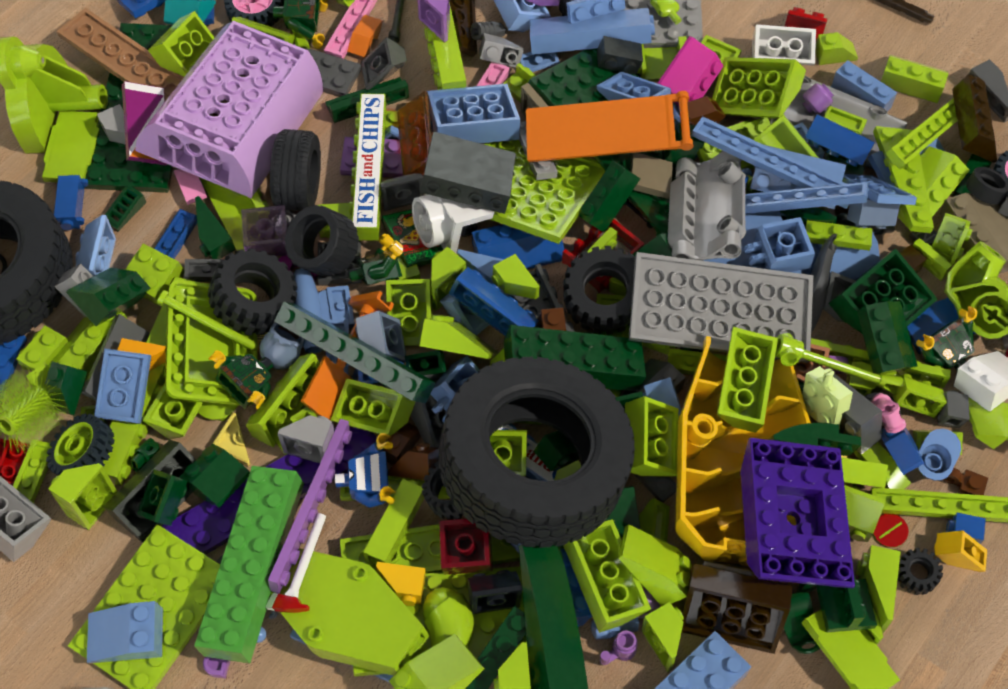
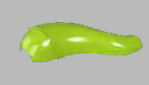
(448, 614)

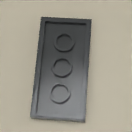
(120, 328)

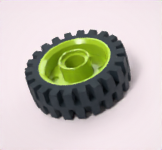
(80, 444)

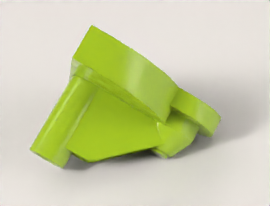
(40, 85)

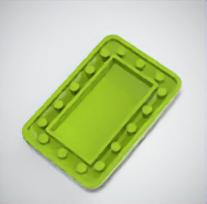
(191, 343)

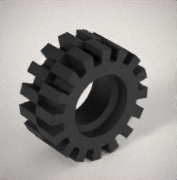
(926, 560)

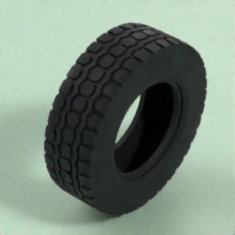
(39, 262)
(525, 508)

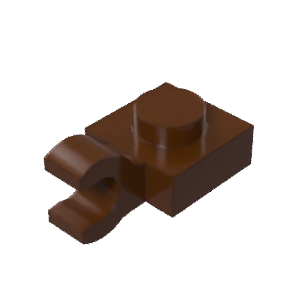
(968, 482)

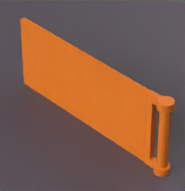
(606, 128)

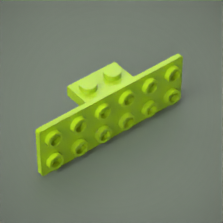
(229, 206)

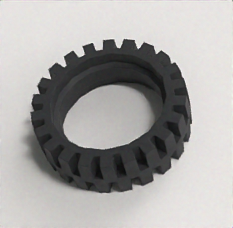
(431, 490)

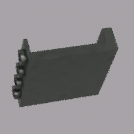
(468, 172)

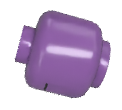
(817, 98)

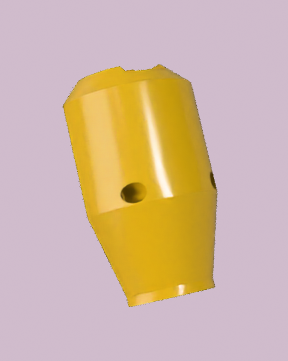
(712, 457)

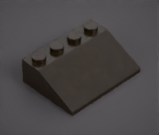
(737, 607)

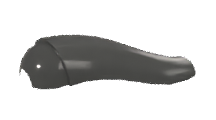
(821, 274)

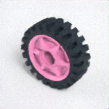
(254, 10)

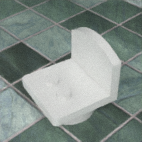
(441, 220)

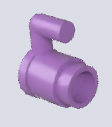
(623, 648)

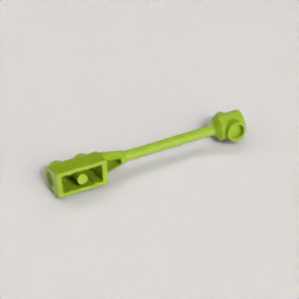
(905, 390)

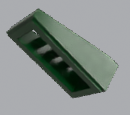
(119, 204)

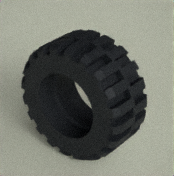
(592, 265)
(256, 269)

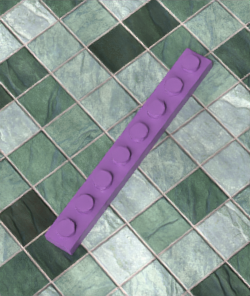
(308, 511)

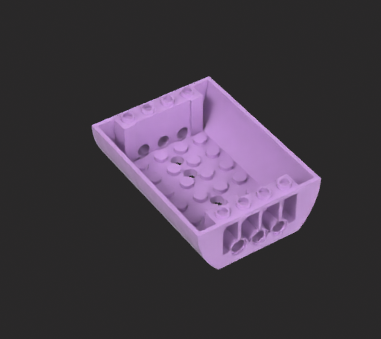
(238, 143)

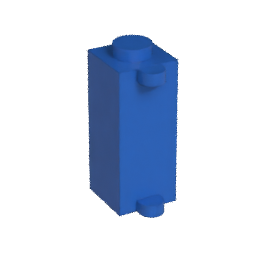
(70, 201)

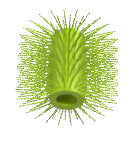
(25, 410)

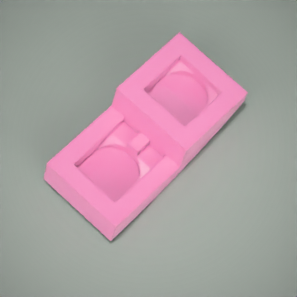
(190, 186)

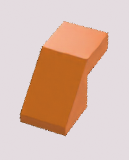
(363, 34)

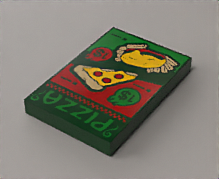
(402, 228)

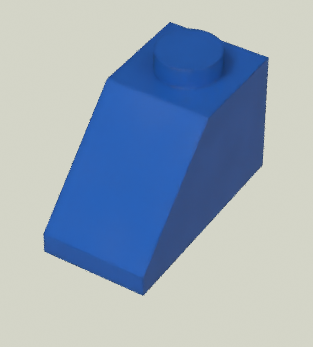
(903, 450)

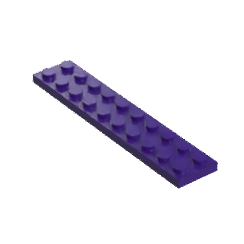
(210, 527)

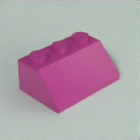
(692, 70)

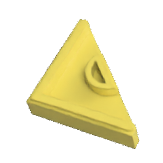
(232, 441)

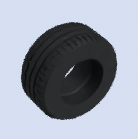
(295, 169)

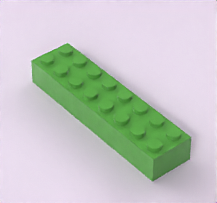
(242, 585)

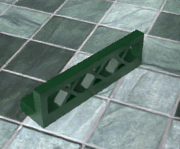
(345, 106)

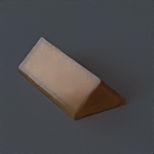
(415, 134)

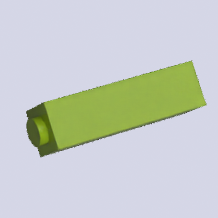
(394, 523)

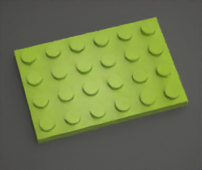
(176, 579)

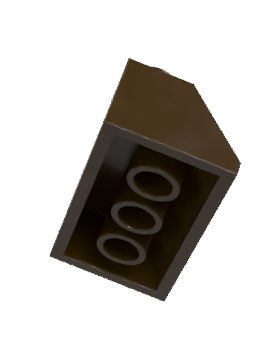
(974, 118)

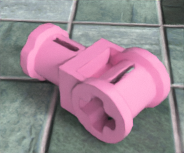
(890, 413)

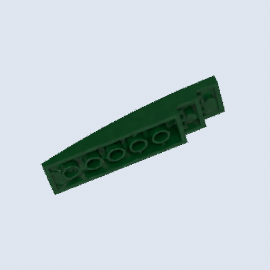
(550, 621)

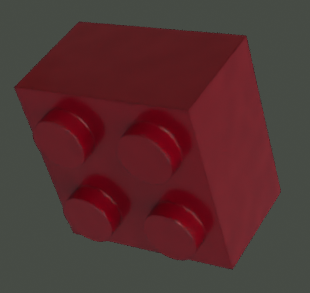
(464, 547)

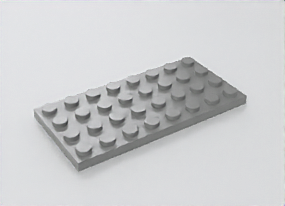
(690, 299)

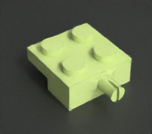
(825, 396)

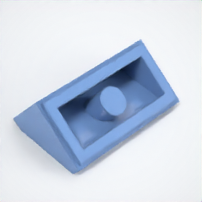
(539, 61)

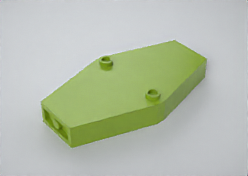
(353, 616)

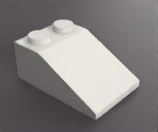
(984, 379)

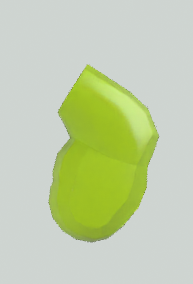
(976, 284)

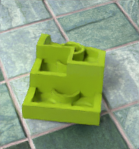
(989, 426)

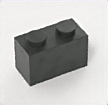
(619, 55)

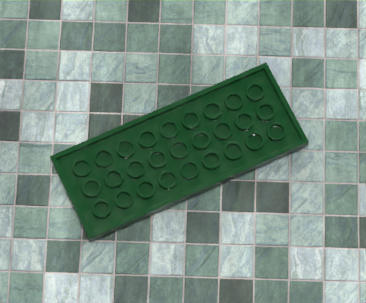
(109, 163)

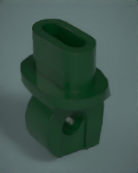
(144, 454)

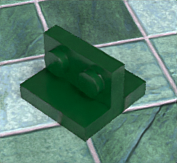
(847, 607)

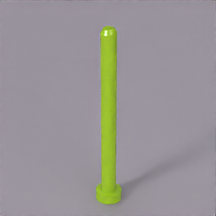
(209, 322)

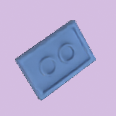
(122, 386)

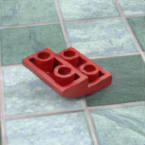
(11, 460)

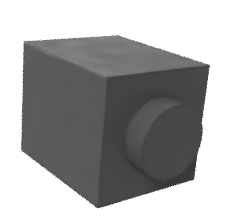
(955, 411)

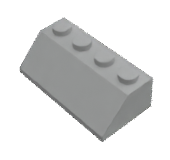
(19, 522)

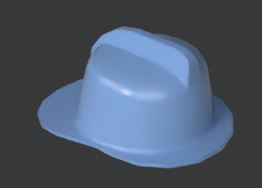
(939, 454)

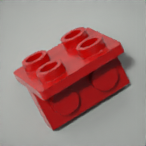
(799, 19)

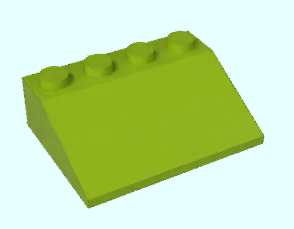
(758, 86)
(451, 336)

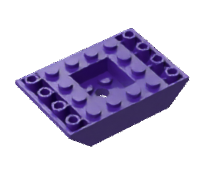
(808, 485)

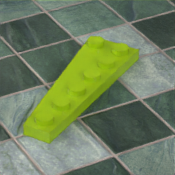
(908, 178)

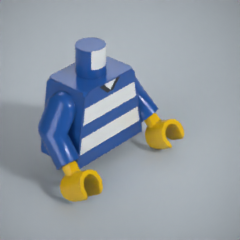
(369, 475)

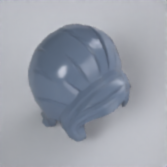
(280, 347)

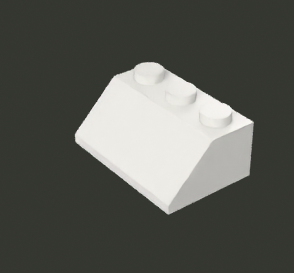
(784, 43)

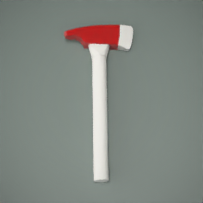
(290, 601)

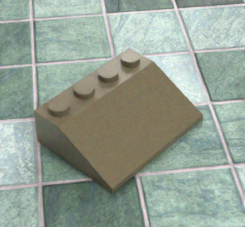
(985, 222)

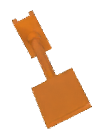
(330, 376)

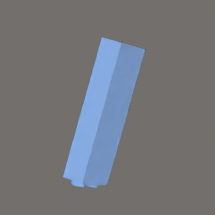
(559, 35)

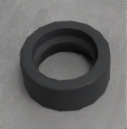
(987, 185)

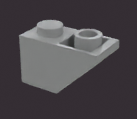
(500, 50)
(113, 123)

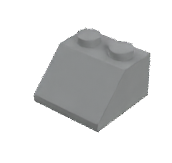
(307, 437)

